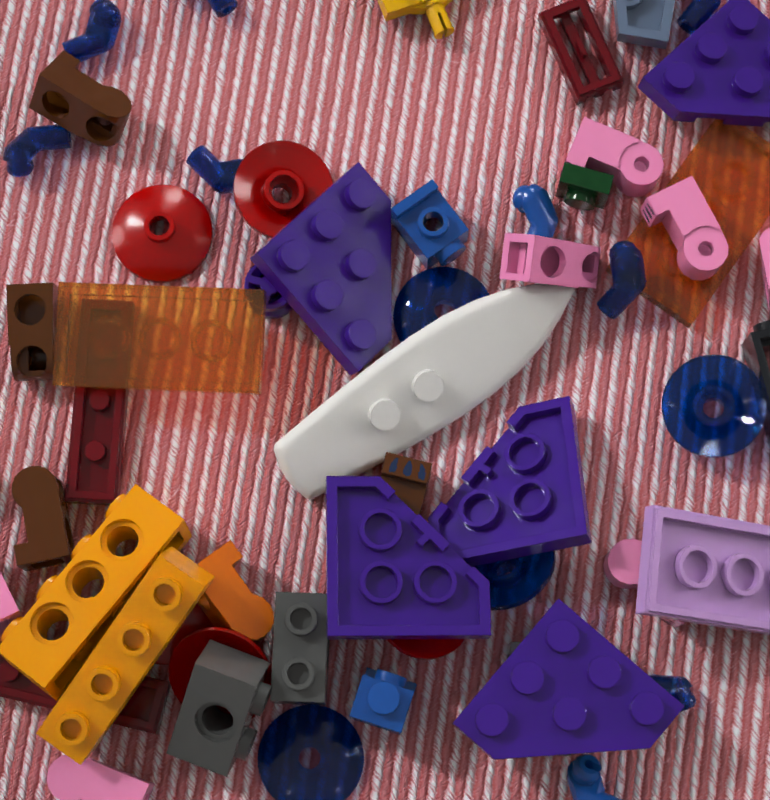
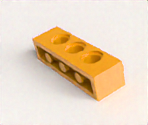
(125, 654)
(56, 662)

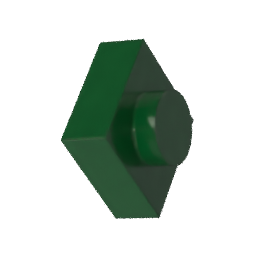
(584, 187)

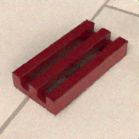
(596, 86)

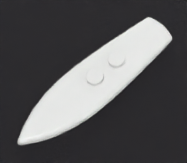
(421, 385)

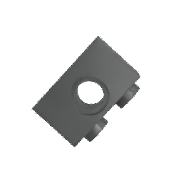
(300, 649)
(204, 732)

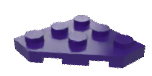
(717, 70)
(338, 267)
(522, 491)
(395, 571)
(566, 696)

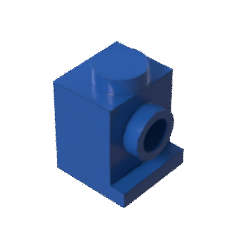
(430, 246)
(383, 700)

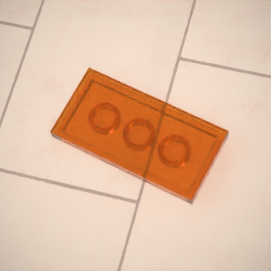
(734, 178)
(159, 338)

